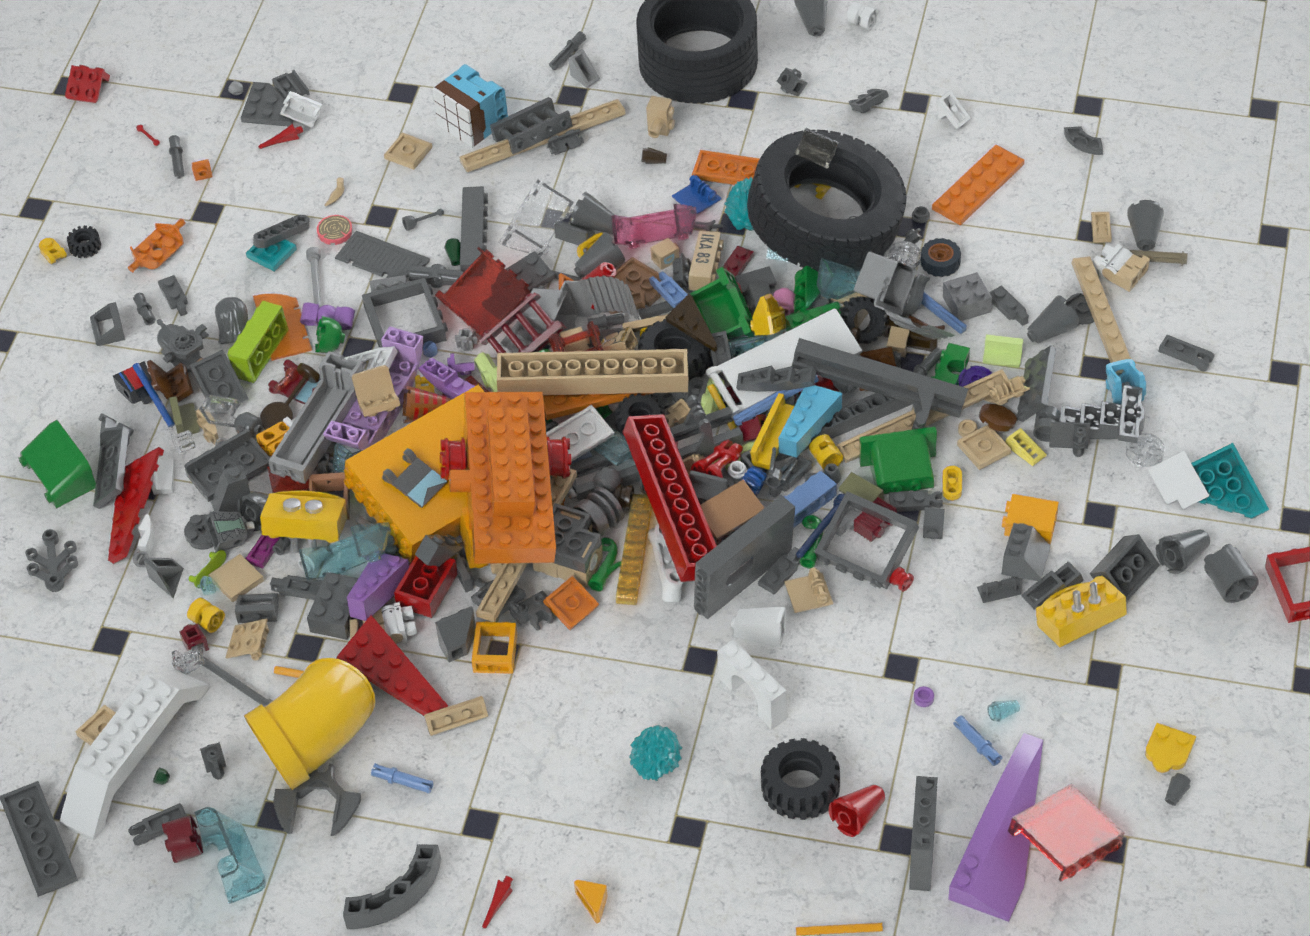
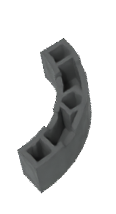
(399, 895)

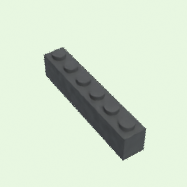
(473, 224)

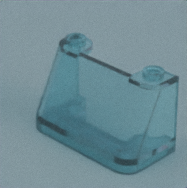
(240, 869)

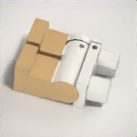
(1121, 266)
(392, 621)

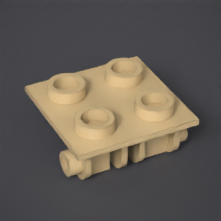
(1001, 393)
(808, 591)
(248, 639)

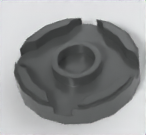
(1081, 308)

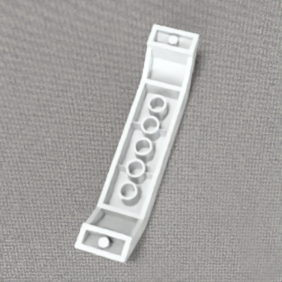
(122, 747)

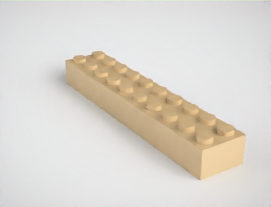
(593, 372)

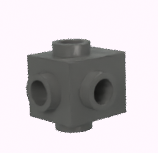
(792, 81)

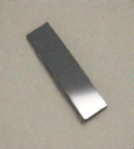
(775, 380)

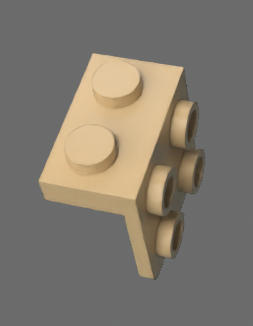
(375, 391)

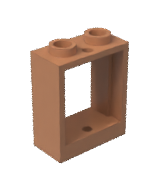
(320, 483)

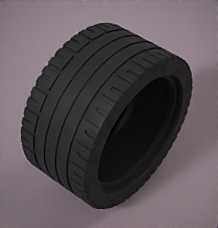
(697, 74)

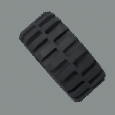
(666, 336)
(800, 756)

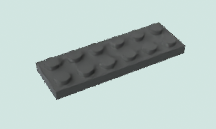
(38, 838)

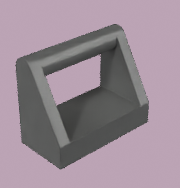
(115, 334)
(257, 612)

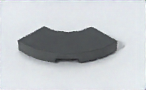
(1083, 141)

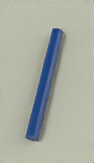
(154, 396)

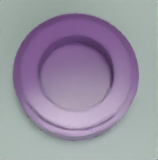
(923, 696)

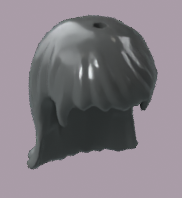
(916, 294)
(231, 318)

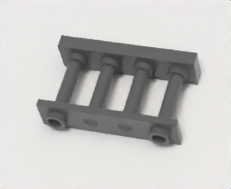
(527, 117)

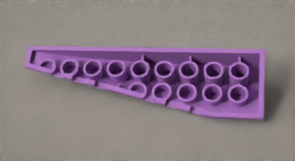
(995, 861)

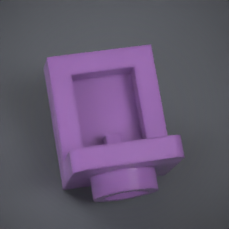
(463, 368)

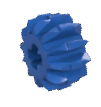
(755, 479)

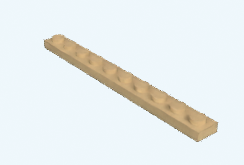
(579, 121)
(976, 392)
(511, 572)

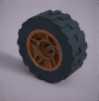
(940, 257)

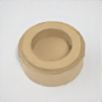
(966, 427)

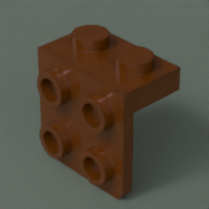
(170, 383)

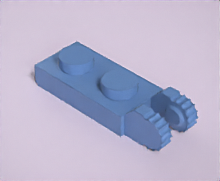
(668, 289)

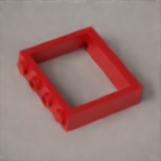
(1292, 611)

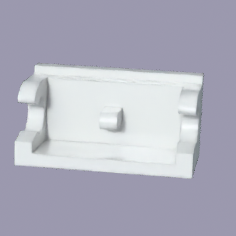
(301, 109)

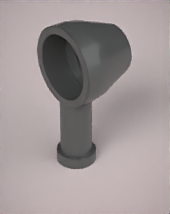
(830, 470)

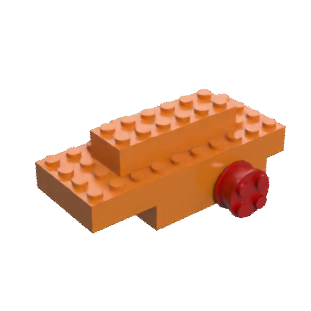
(506, 474)

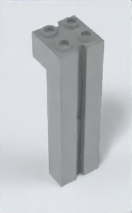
(330, 401)

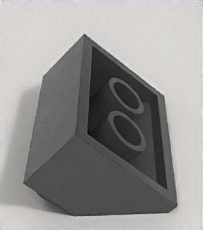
(1025, 553)
(1127, 565)

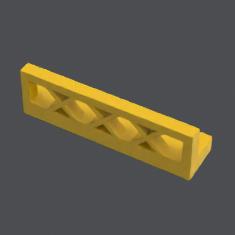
(770, 433)

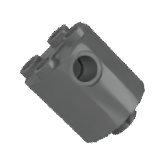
(1231, 574)

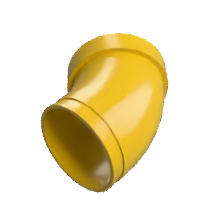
(313, 718)

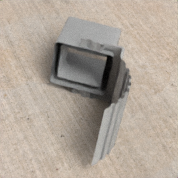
(890, 286)
(576, 300)

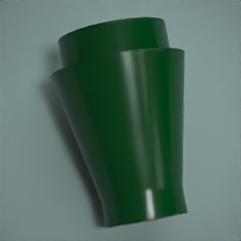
(453, 249)

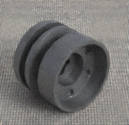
(603, 508)

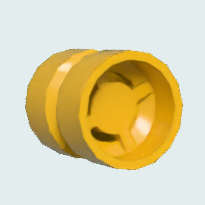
(825, 451)
(206, 615)

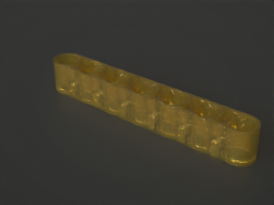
(634, 550)

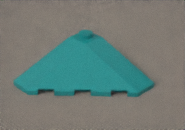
(1229, 483)

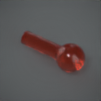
(291, 374)

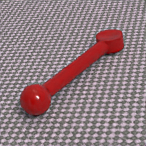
(156, 142)

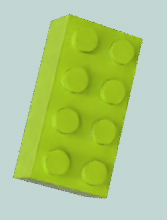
(258, 341)

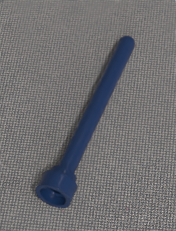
(820, 528)

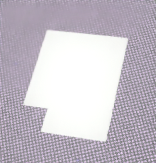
(1178, 481)

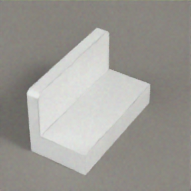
(164, 477)

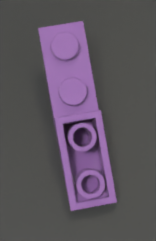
(444, 378)

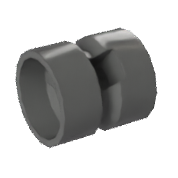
(1043, 422)

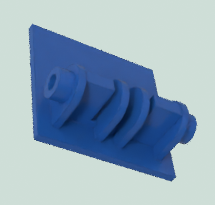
(697, 195)

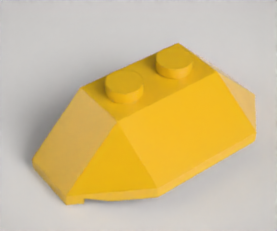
(768, 316)

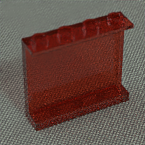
(484, 293)
(1068, 830)

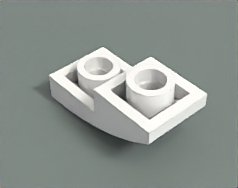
(146, 532)

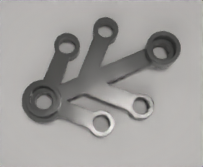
(54, 581)

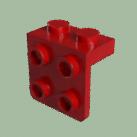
(85, 83)

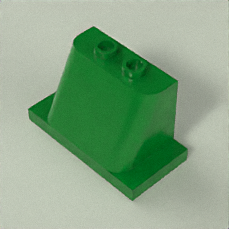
(724, 306)
(900, 459)

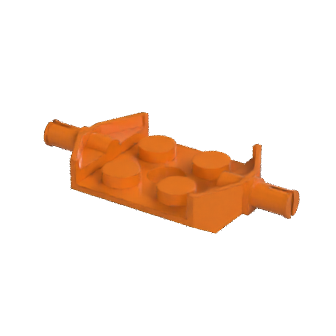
(165, 237)

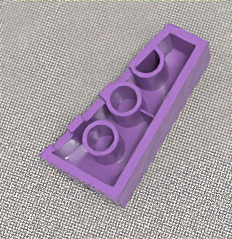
(376, 586)

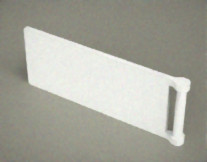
(779, 352)

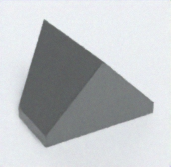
(164, 573)

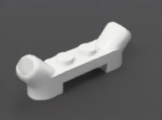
(668, 575)

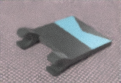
(417, 481)

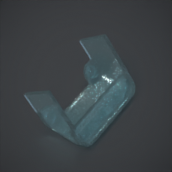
(365, 545)

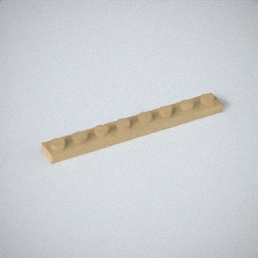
(1100, 310)

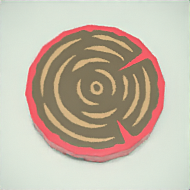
(334, 229)

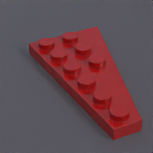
(128, 504)
(389, 668)

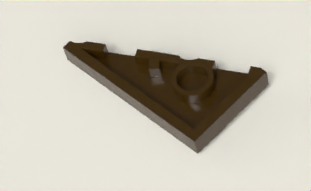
(690, 321)

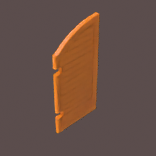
(293, 340)

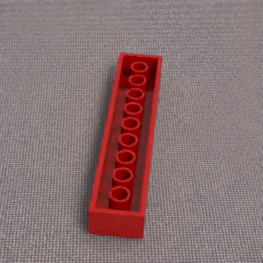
(669, 492)

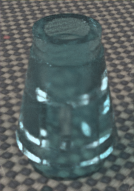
(1002, 709)

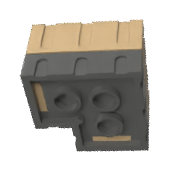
(576, 546)

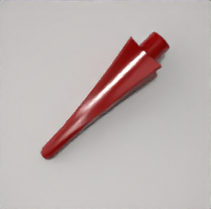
(288, 134)
(501, 893)

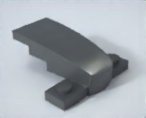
(1111, 419)

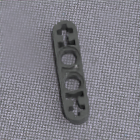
(281, 231)

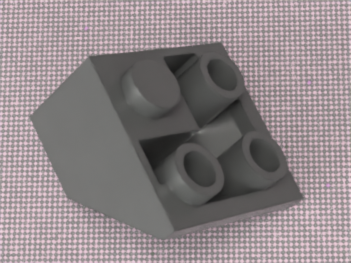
(456, 633)

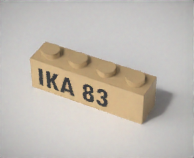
(705, 259)

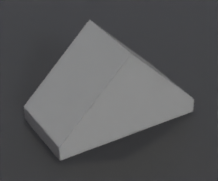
(582, 69)

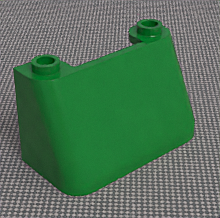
(58, 465)

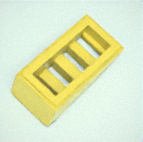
(1025, 440)

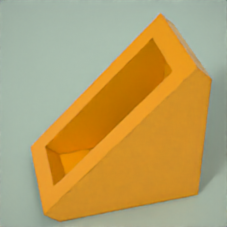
(592, 896)

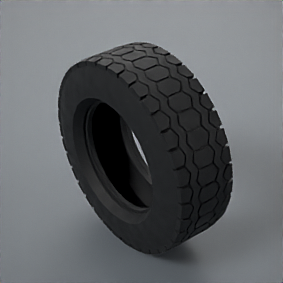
(809, 237)

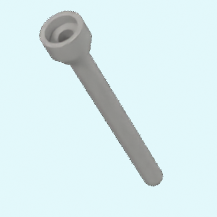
(313, 256)

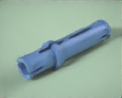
(983, 747)
(392, 775)

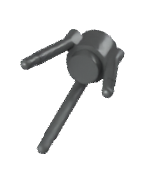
(774, 475)

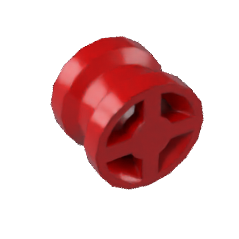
(901, 579)

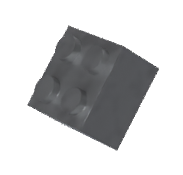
(967, 297)

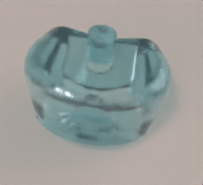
(207, 586)

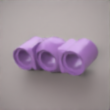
(312, 313)

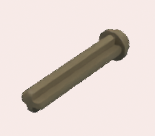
(1162, 257)

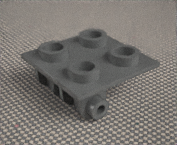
(1070, 435)

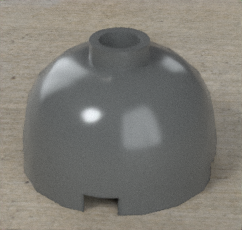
(251, 507)

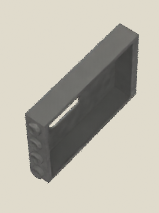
(762, 537)

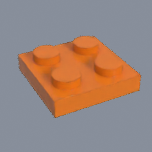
(571, 603)

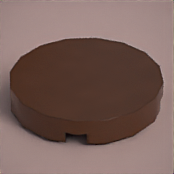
(997, 417)

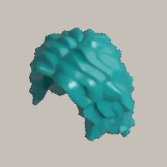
(737, 205)
(655, 752)

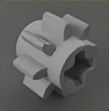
(466, 339)

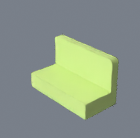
(1003, 351)

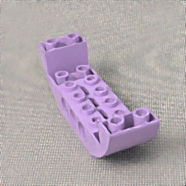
(363, 431)

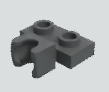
(534, 611)

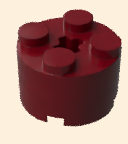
(182, 838)

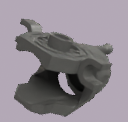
(181, 344)

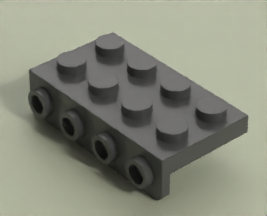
(240, 449)

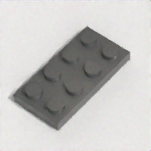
(1037, 377)

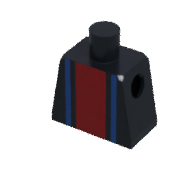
(130, 385)

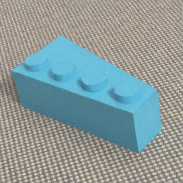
(809, 415)

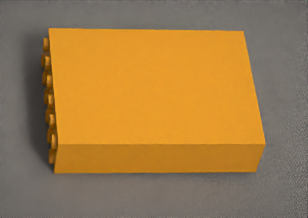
(386, 502)

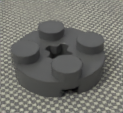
(193, 532)

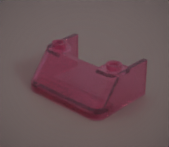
(654, 226)

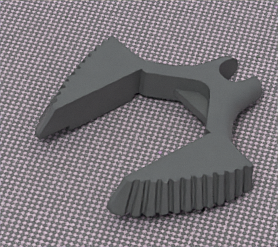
(287, 800)

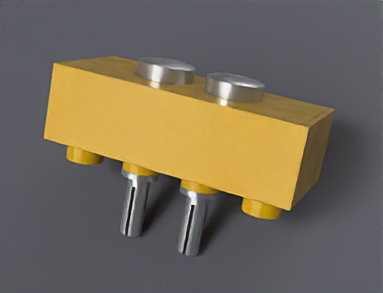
(305, 516)
(1080, 610)

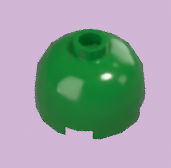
(329, 335)

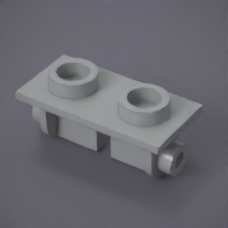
(386, 282)

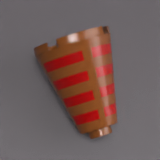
(420, 402)

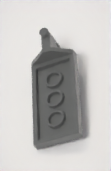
(112, 459)

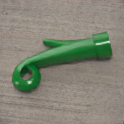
(810, 557)
(599, 579)

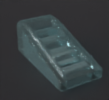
(340, 455)

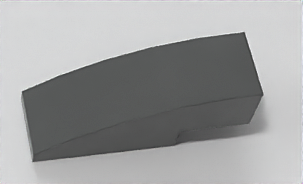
(1052, 583)

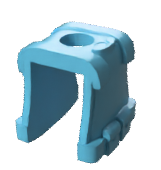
(1129, 374)

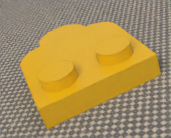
(1169, 748)

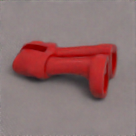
(725, 452)

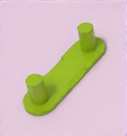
(215, 562)

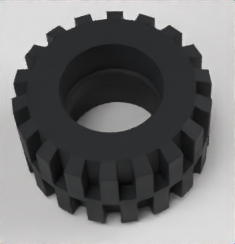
(876, 316)
(636, 406)

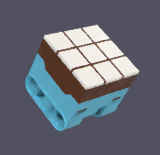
(468, 105)

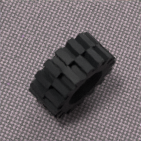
(83, 234)

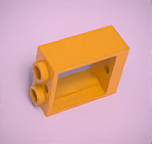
(494, 663)

